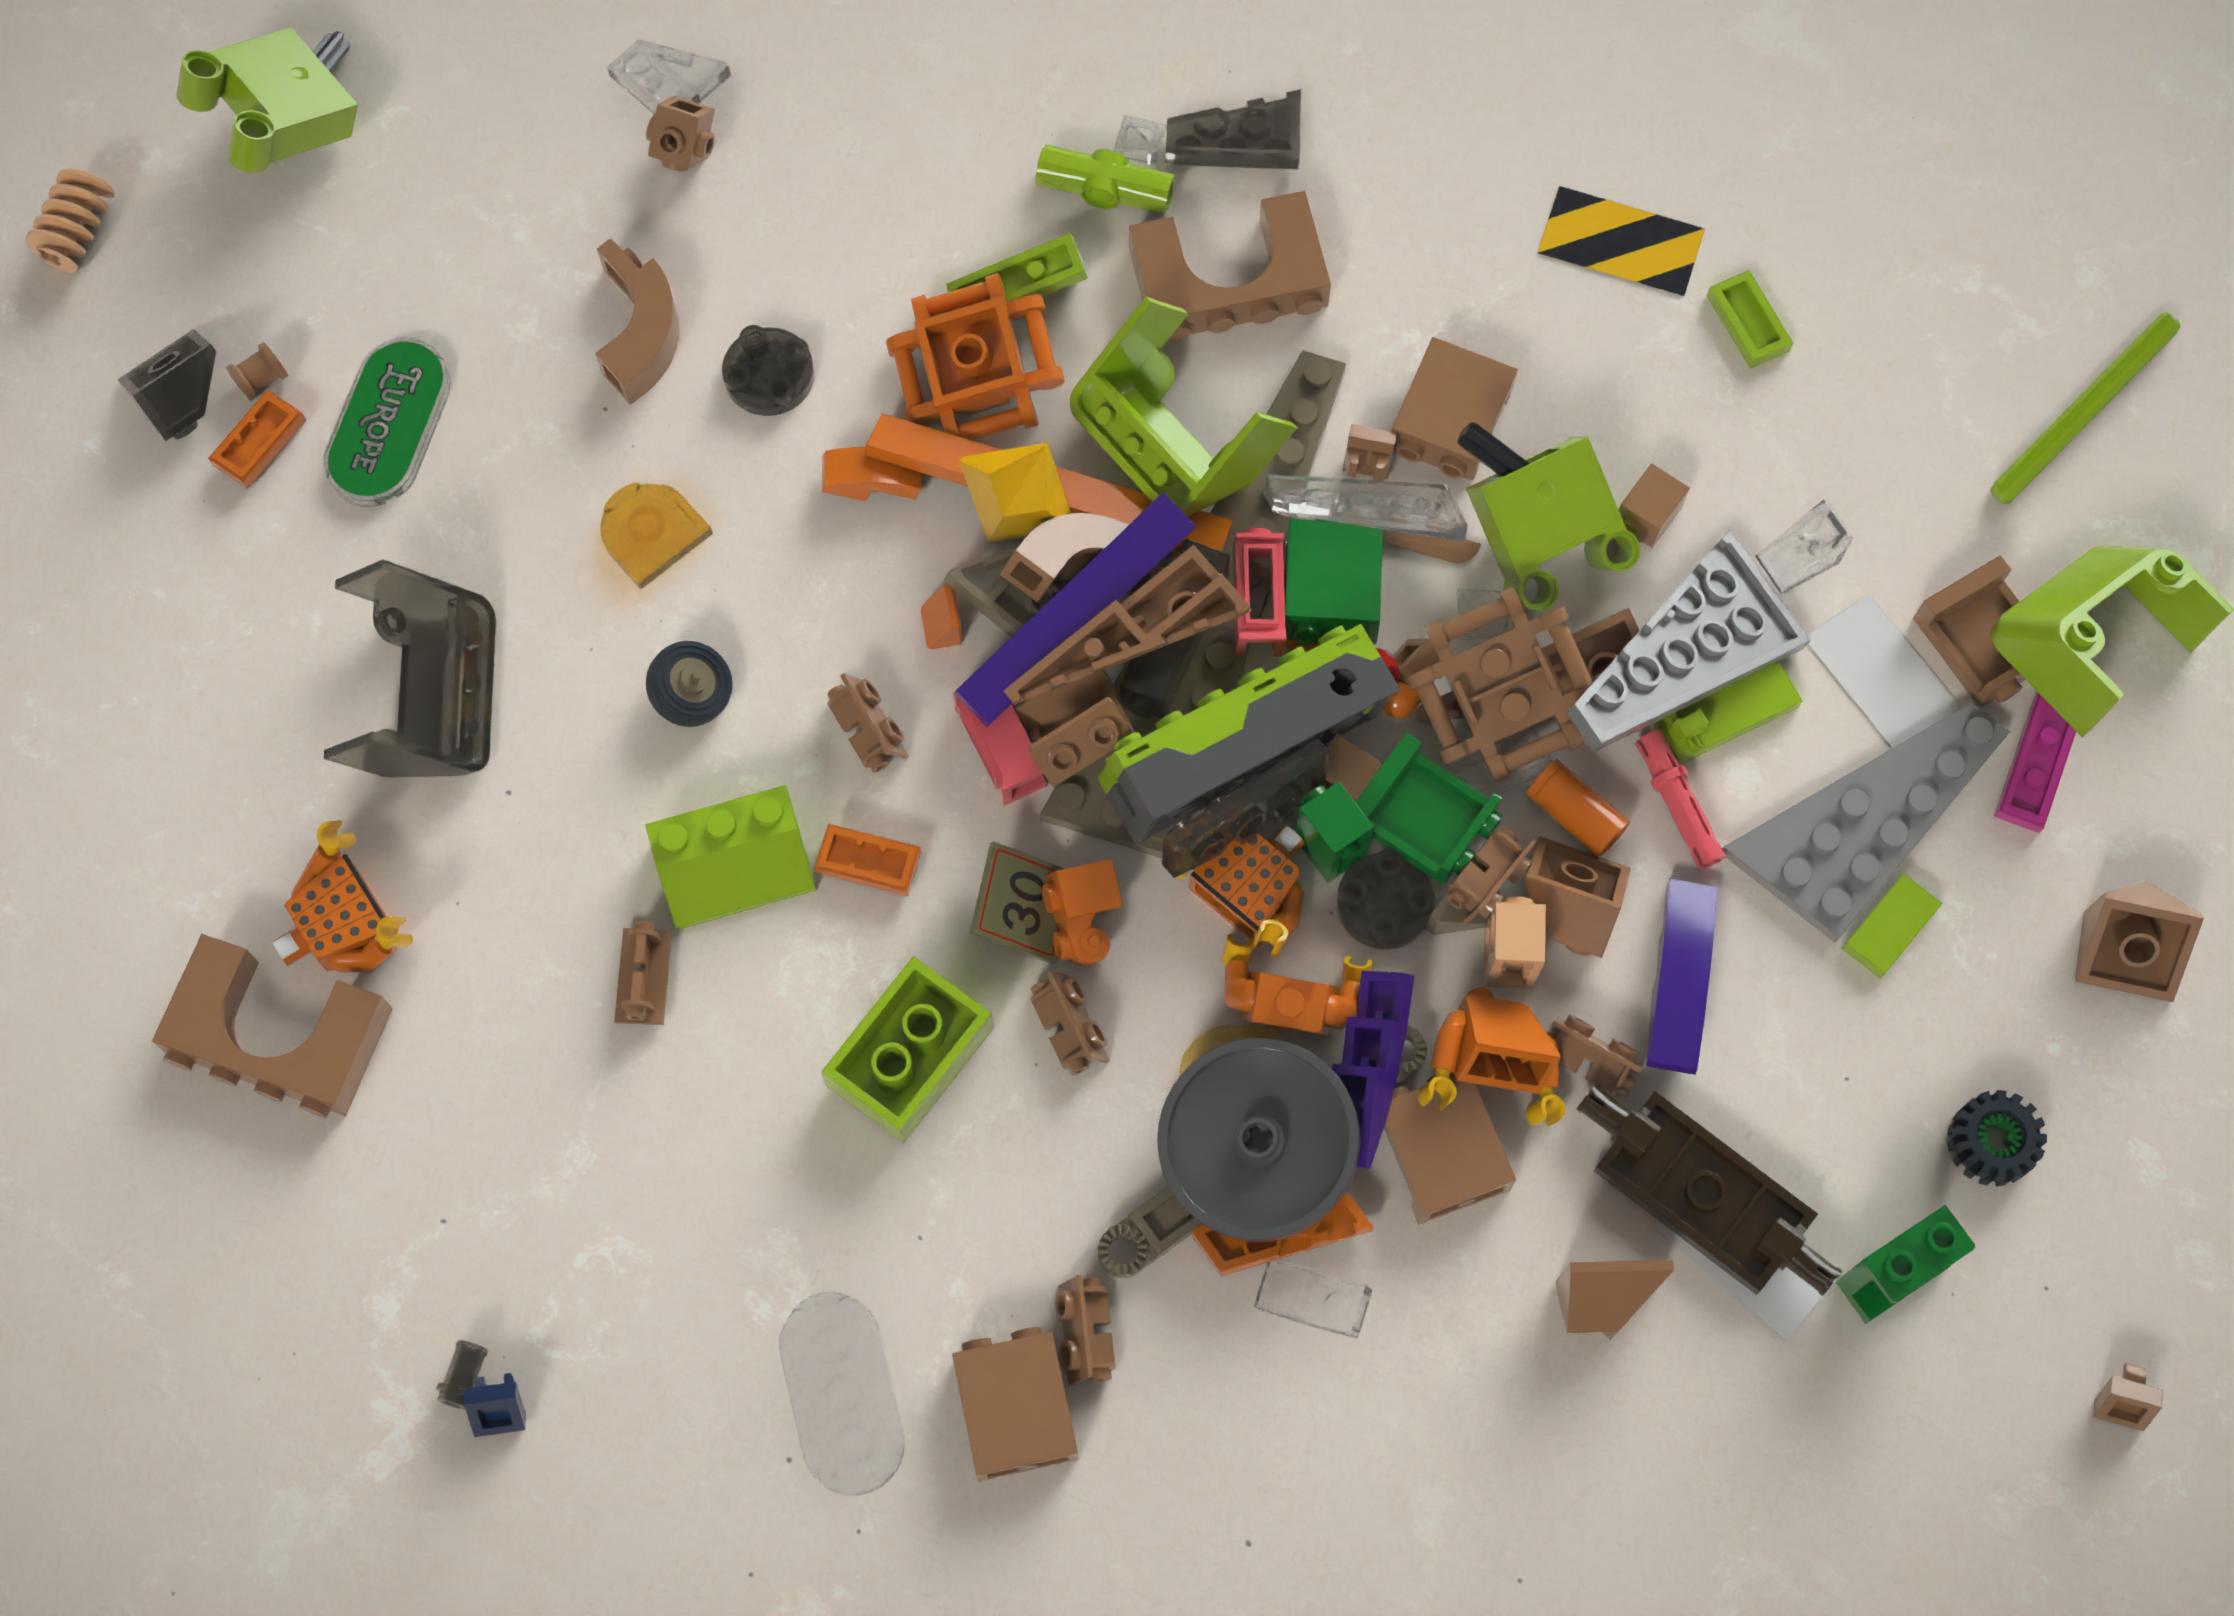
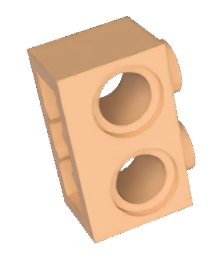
(1515, 943)

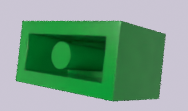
(1333, 830)

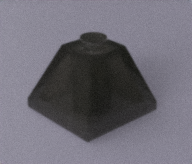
(173, 385)

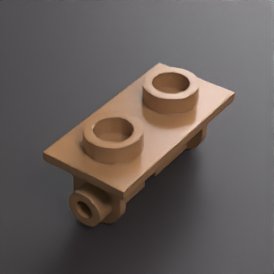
(859, 706)
(1479, 889)
(643, 975)
(1063, 1004)
(1610, 1061)
(1079, 1307)

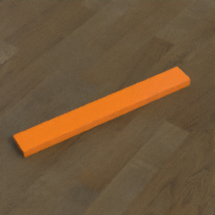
(939, 456)

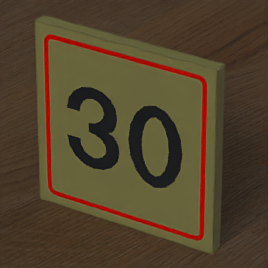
(1012, 904)

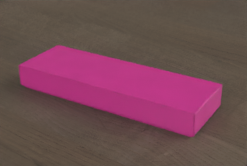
(2036, 767)

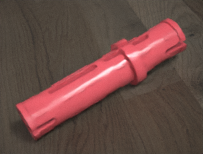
(1672, 783)

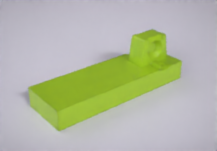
(1034, 271)
(1730, 713)

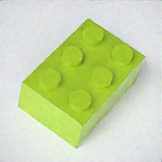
(908, 1049)

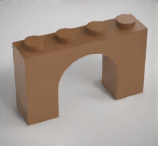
(1291, 283)
(318, 1073)

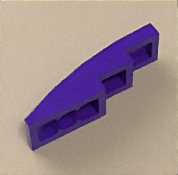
(1682, 977)
(1374, 1052)

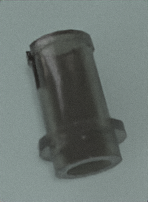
(461, 1373)

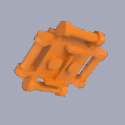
(974, 359)

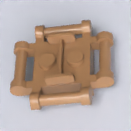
(1502, 685)

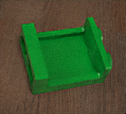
(1332, 579)
(1427, 812)
(1905, 1264)

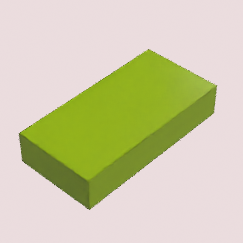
(1749, 319)
(1892, 926)

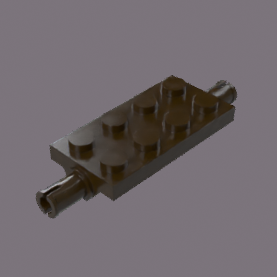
(1706, 1192)

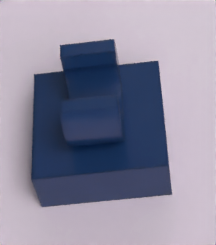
(494, 1407)

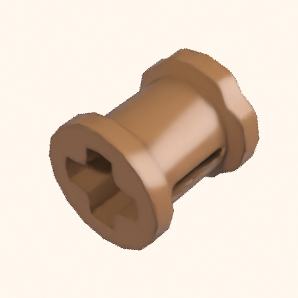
(257, 371)

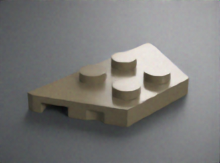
(998, 597)

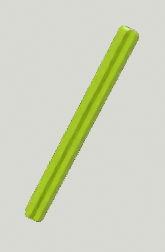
(2085, 408)

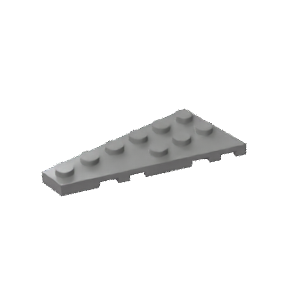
(1701, 640)
(1854, 834)

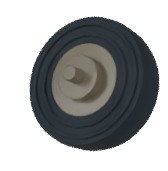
(689, 683)

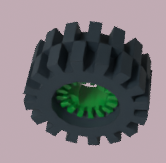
(2021, 1138)

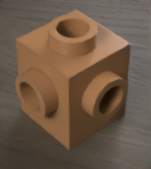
(680, 133)

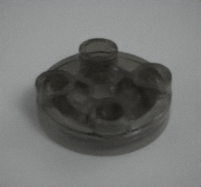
(768, 370)
(1384, 900)

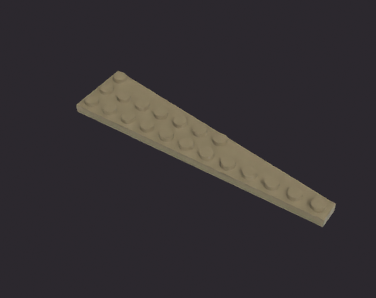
(1307, 402)

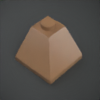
(1579, 894)

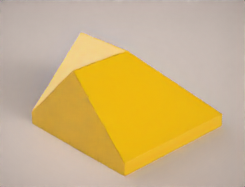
(1014, 490)

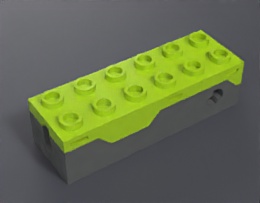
(1248, 730)

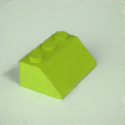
(730, 857)

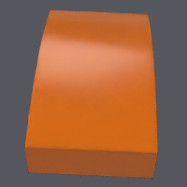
(854, 475)

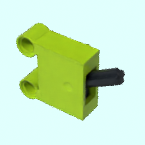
(278, 92)
(1544, 509)

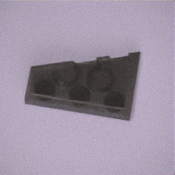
(1243, 137)

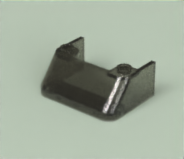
(443, 676)

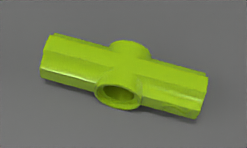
(1105, 179)

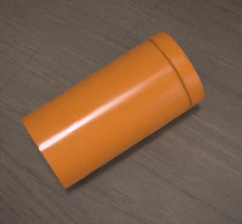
(1577, 808)

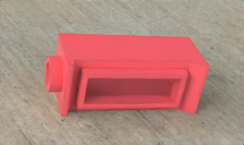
(1259, 544)
(1004, 752)

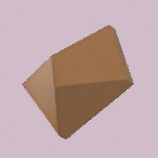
(2137, 941)
(1607, 1293)

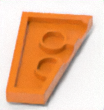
(1234, 1255)

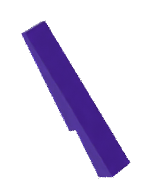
(1086, 595)

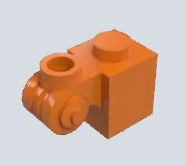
(1074, 899)

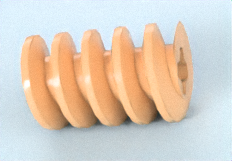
(66, 215)

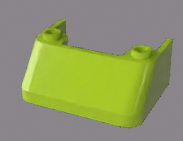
(1125, 415)
(2055, 639)

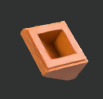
(942, 619)

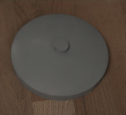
(1259, 1139)

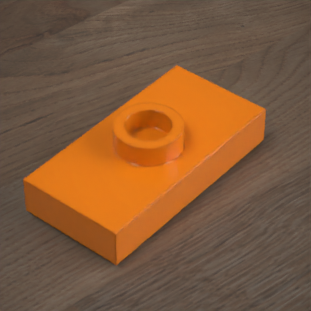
(257, 439)
(868, 859)

